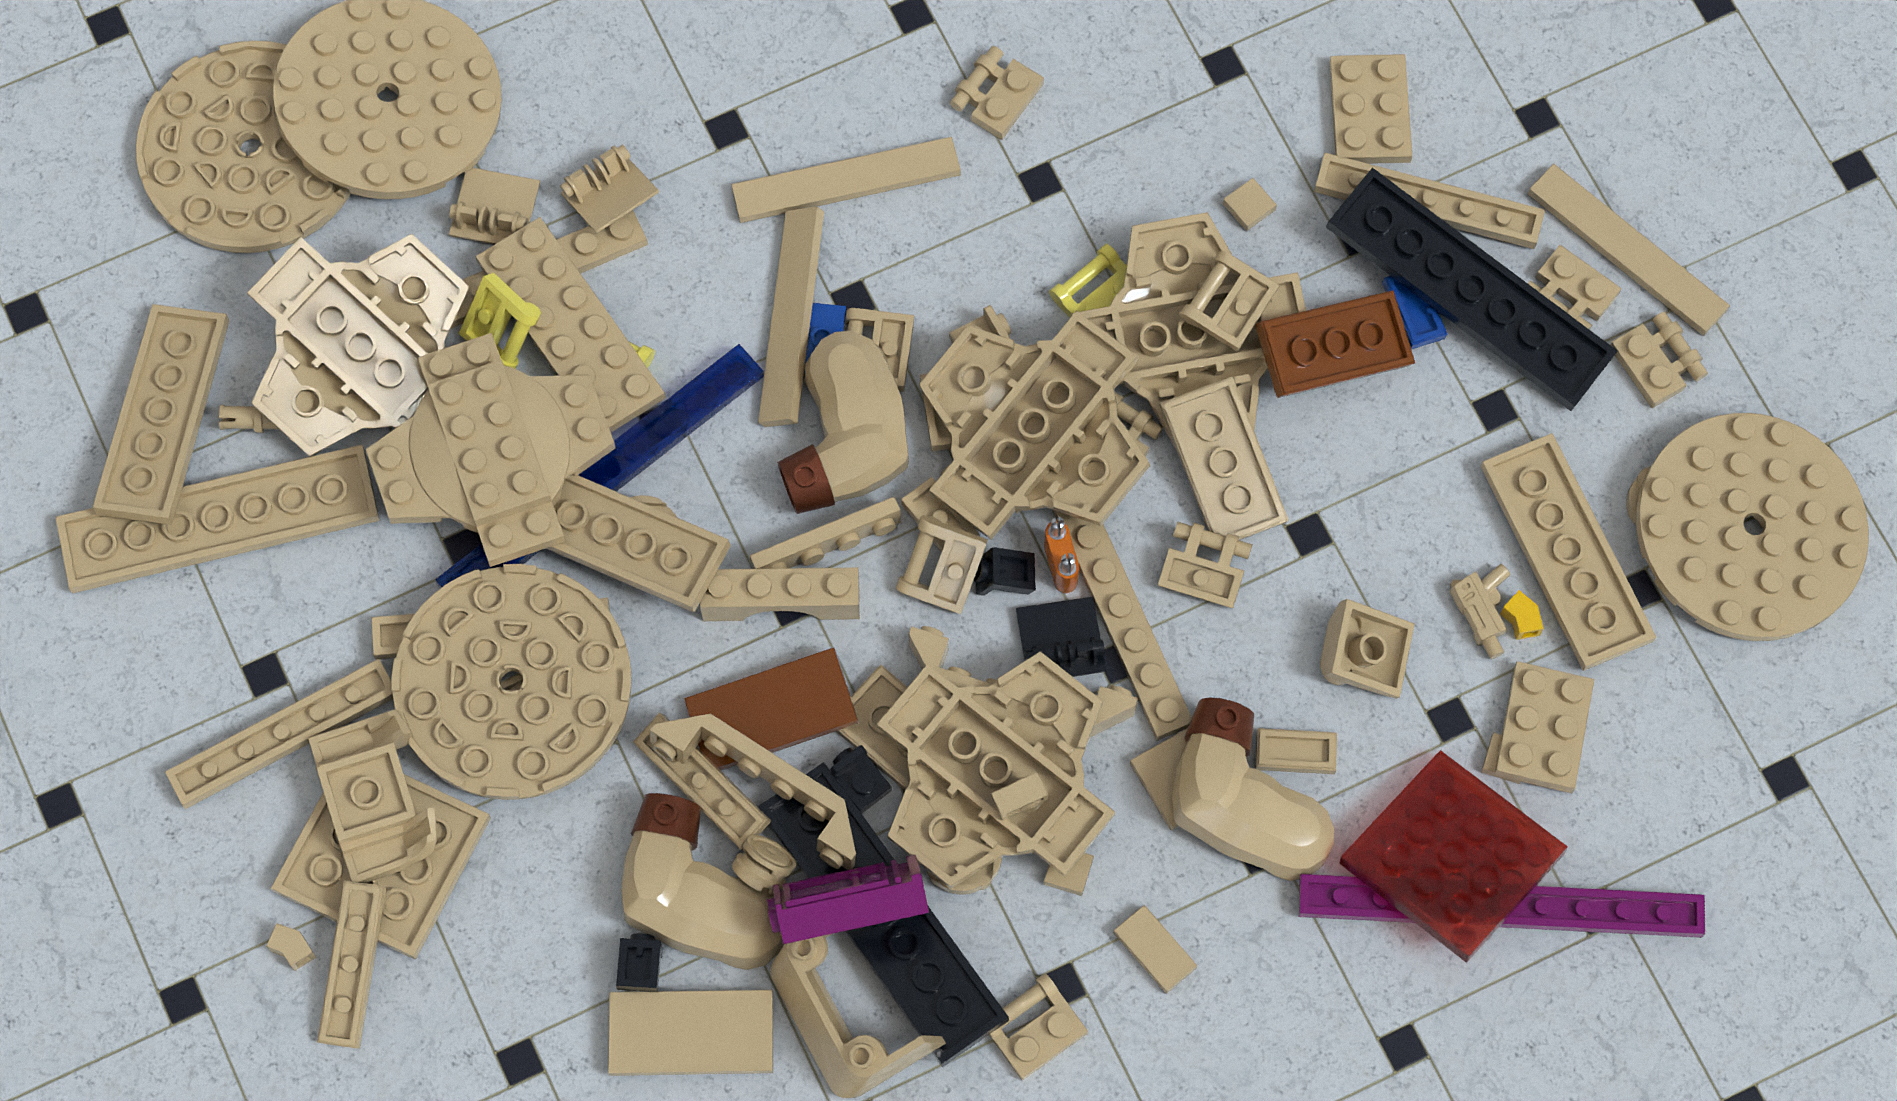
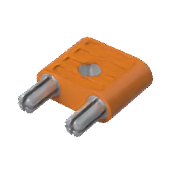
(1061, 556)

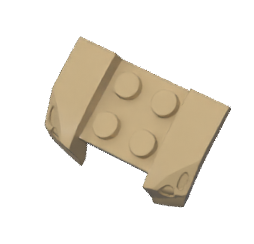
(371, 797)

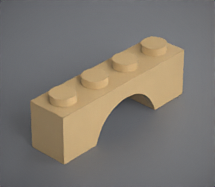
(813, 591)

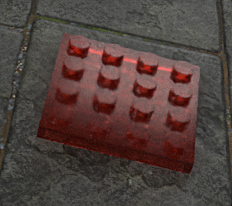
(1453, 855)

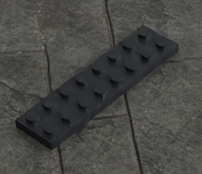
(1471, 289)
(908, 955)

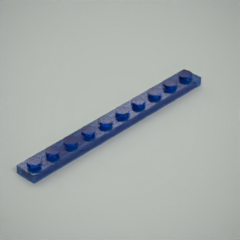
(652, 436)

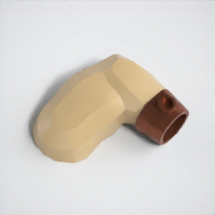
(860, 424)
(1240, 806)
(688, 900)

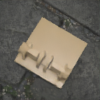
(608, 190)
(492, 205)

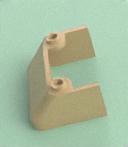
(846, 1062)

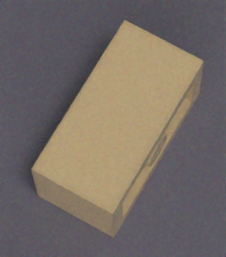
(1019, 796)

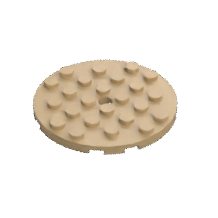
(375, 147)
(196, 164)
(1739, 581)
(523, 738)

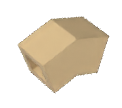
(291, 945)

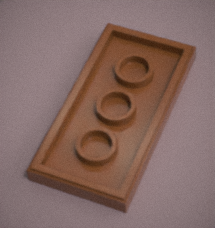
(1335, 344)
(781, 704)

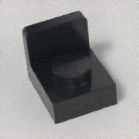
(1006, 571)
(860, 778)
(639, 963)

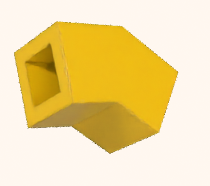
(1523, 616)

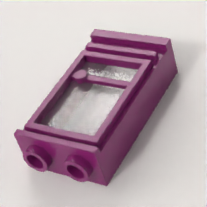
(847, 900)

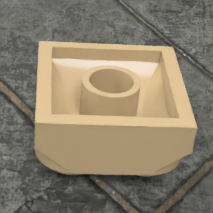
(1366, 649)

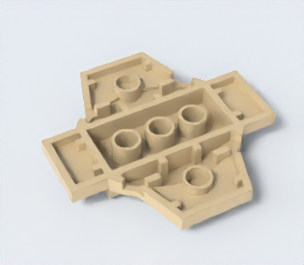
(1164, 273)
(352, 338)
(1034, 425)
(490, 449)
(980, 741)

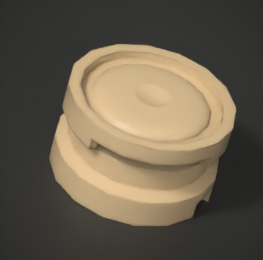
(763, 863)

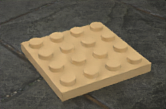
(413, 896)

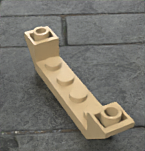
(932, 648)
(681, 736)

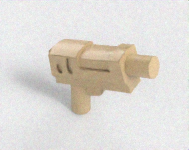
(1477, 602)

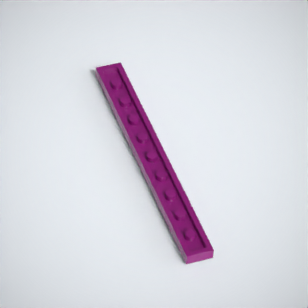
(1542, 909)

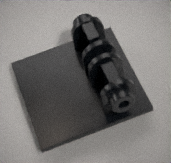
(1065, 634)

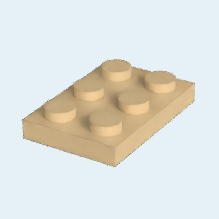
(1371, 108)
(1544, 727)

